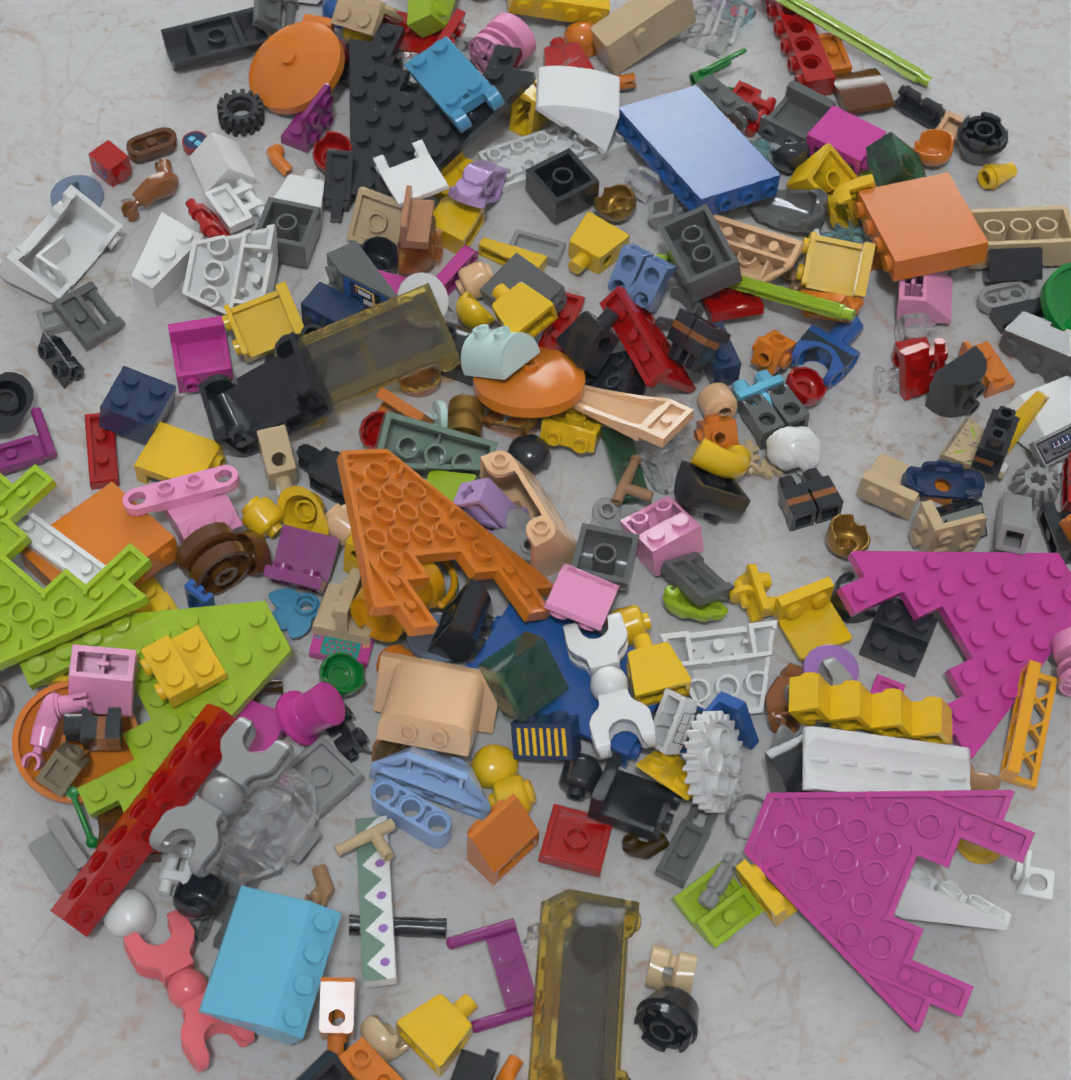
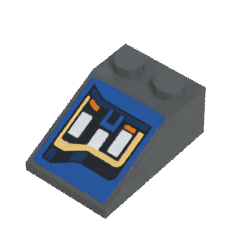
(357, 276)

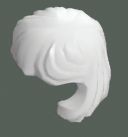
(794, 448)

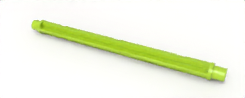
(857, 40)
(790, 297)

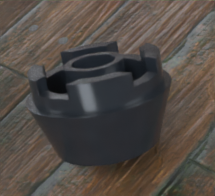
(982, 138)
(668, 1019)

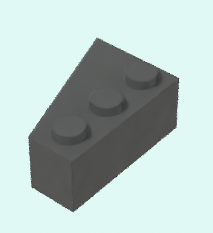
(1038, 346)

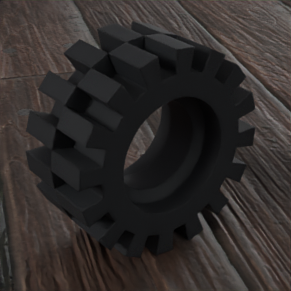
(240, 102)

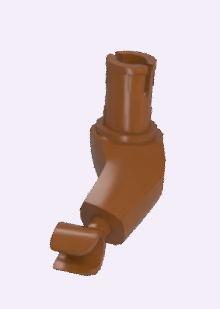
(154, 187)
(775, 703)

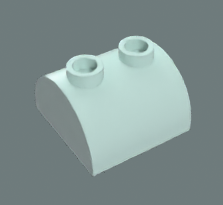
(496, 352)

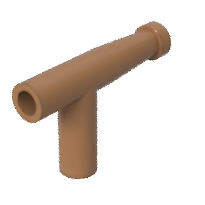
(625, 486)

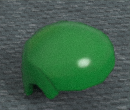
(343, 673)

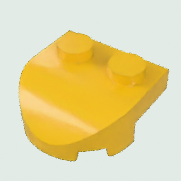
(843, 199)

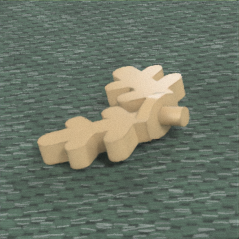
(764, 469)

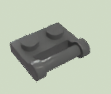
(267, 14)
(82, 319)
(696, 579)

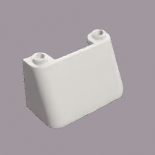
(87, 235)

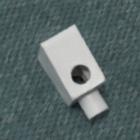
(304, 190)

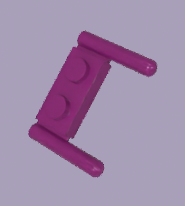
(29, 449)
(509, 969)

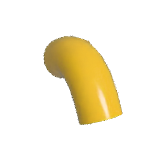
(722, 462)

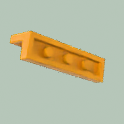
(1020, 726)

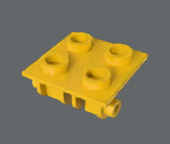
(668, 771)

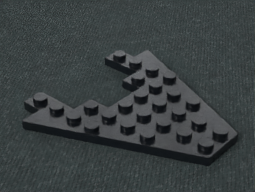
(390, 120)

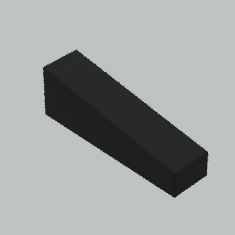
(1005, 314)

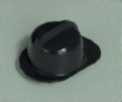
(15, 400)

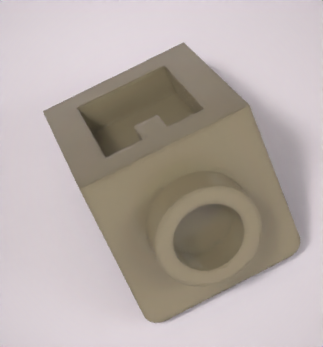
(63, 768)

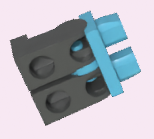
(768, 406)

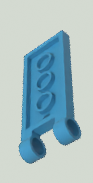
(452, 82)

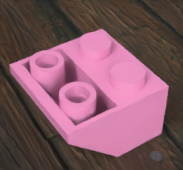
(926, 294)
(664, 533)
(581, 598)
(106, 675)

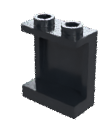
(632, 802)

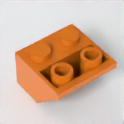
(501, 839)

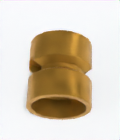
(466, 415)

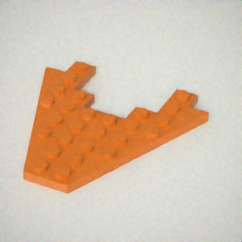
(408, 522)

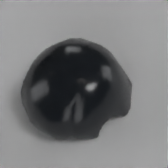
(790, 156)
(382, 253)
(531, 452)
(199, 897)

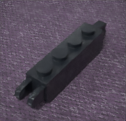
(322, 471)

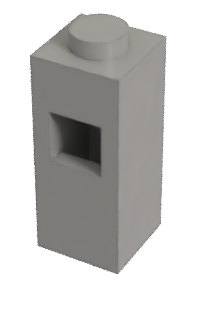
(1013, 523)

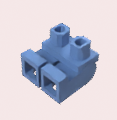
(641, 276)

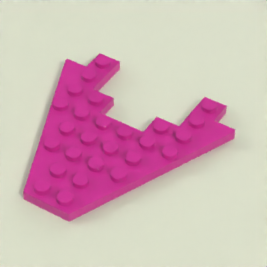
(996, 607)
(849, 862)

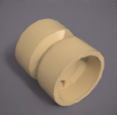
(683, 969)

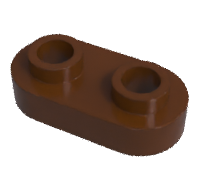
(151, 144)

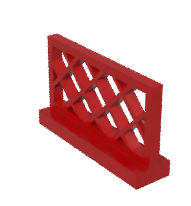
(646, 343)

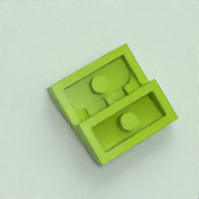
(730, 914)

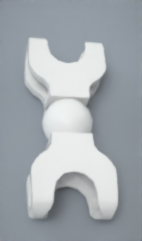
(609, 686)

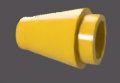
(996, 174)

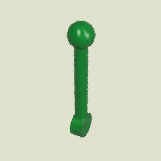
(72, 793)

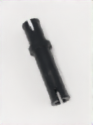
(408, 926)

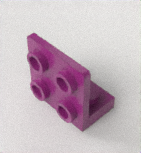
(310, 124)
(303, 560)

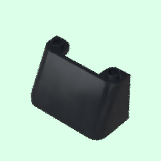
(268, 396)

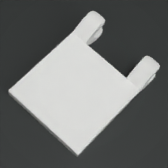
(418, 172)

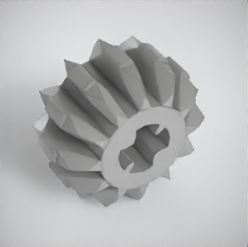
(1036, 483)

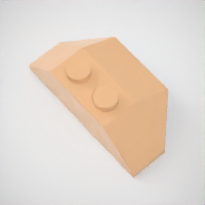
(759, 251)

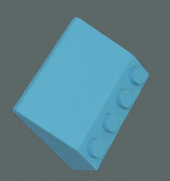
(270, 964)

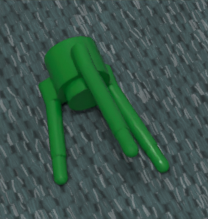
(701, 73)

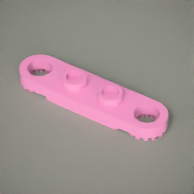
(181, 490)

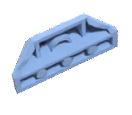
(435, 779)

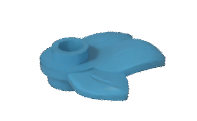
(290, 613)

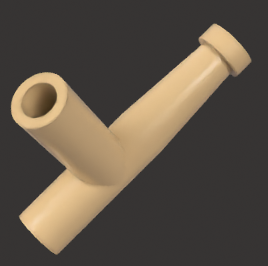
(373, 835)

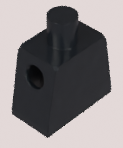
(590, 340)

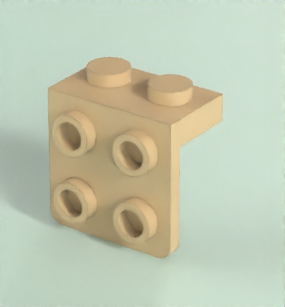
(363, 15)
(884, 488)
(933, 535)

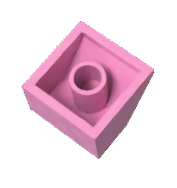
(196, 515)

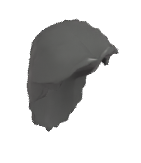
(793, 210)

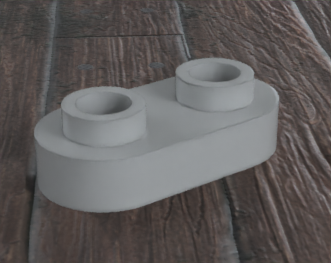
(1002, 294)

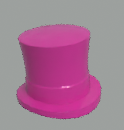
(309, 712)

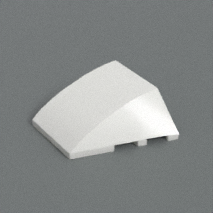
(581, 100)
(232, 268)
(1052, 416)
(727, 661)

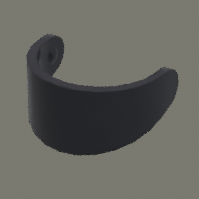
(839, 606)

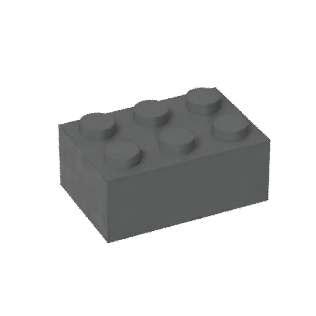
(700, 253)

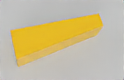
(502, 252)
(1027, 414)

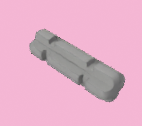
(719, 880)

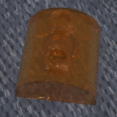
(421, 260)

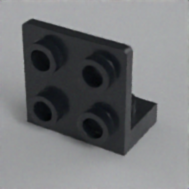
(618, 375)

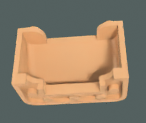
(549, 536)

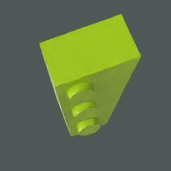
(428, 15)

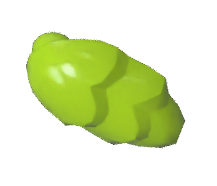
(681, 606)

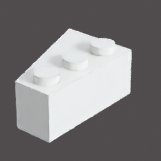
(163, 260)

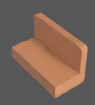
(416, 221)

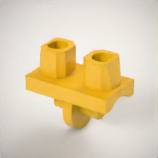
(751, 593)

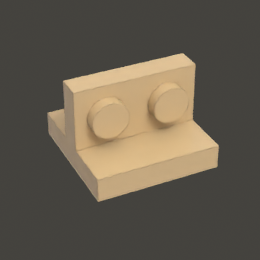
(374, 216)
(334, 612)

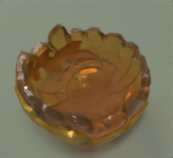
(421, 381)

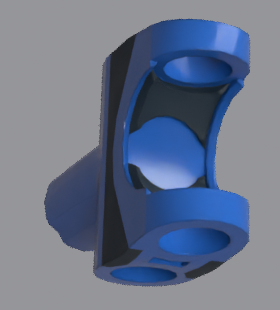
(830, 349)

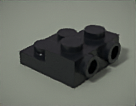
(897, 638)

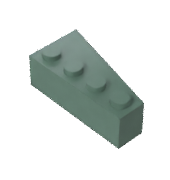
(431, 446)

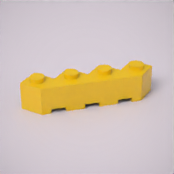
(855, 708)

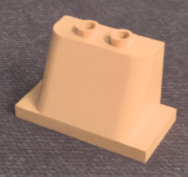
(432, 704)

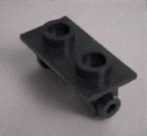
(924, 111)
(53, 352)
(352, 739)

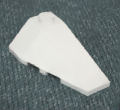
(944, 902)

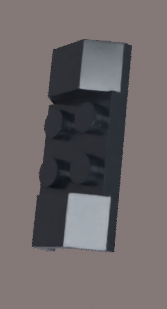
(212, 39)

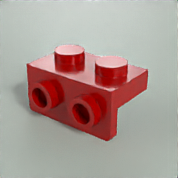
(453, 30)

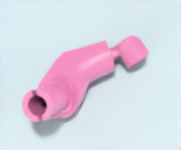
(48, 720)

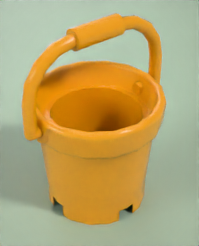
(387, 627)

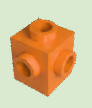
(772, 352)
(717, 429)

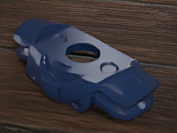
(962, 483)

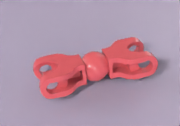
(185, 986)

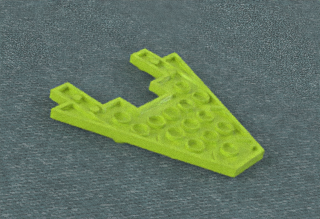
(43, 618)
(243, 640)

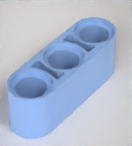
(405, 800)

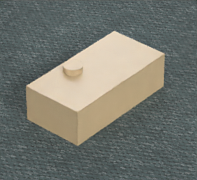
(638, 30)
(1027, 227)

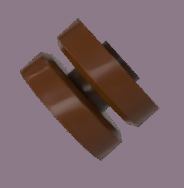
(214, 558)

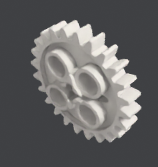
(713, 761)

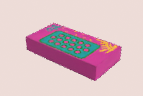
(323, 646)

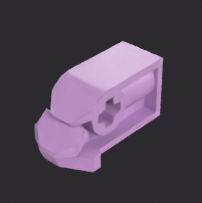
(479, 184)
(485, 503)

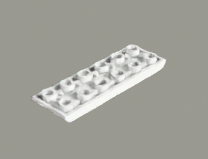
(536, 147)
(871, 762)

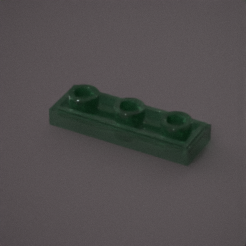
(619, 451)

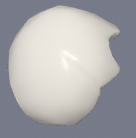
(130, 914)

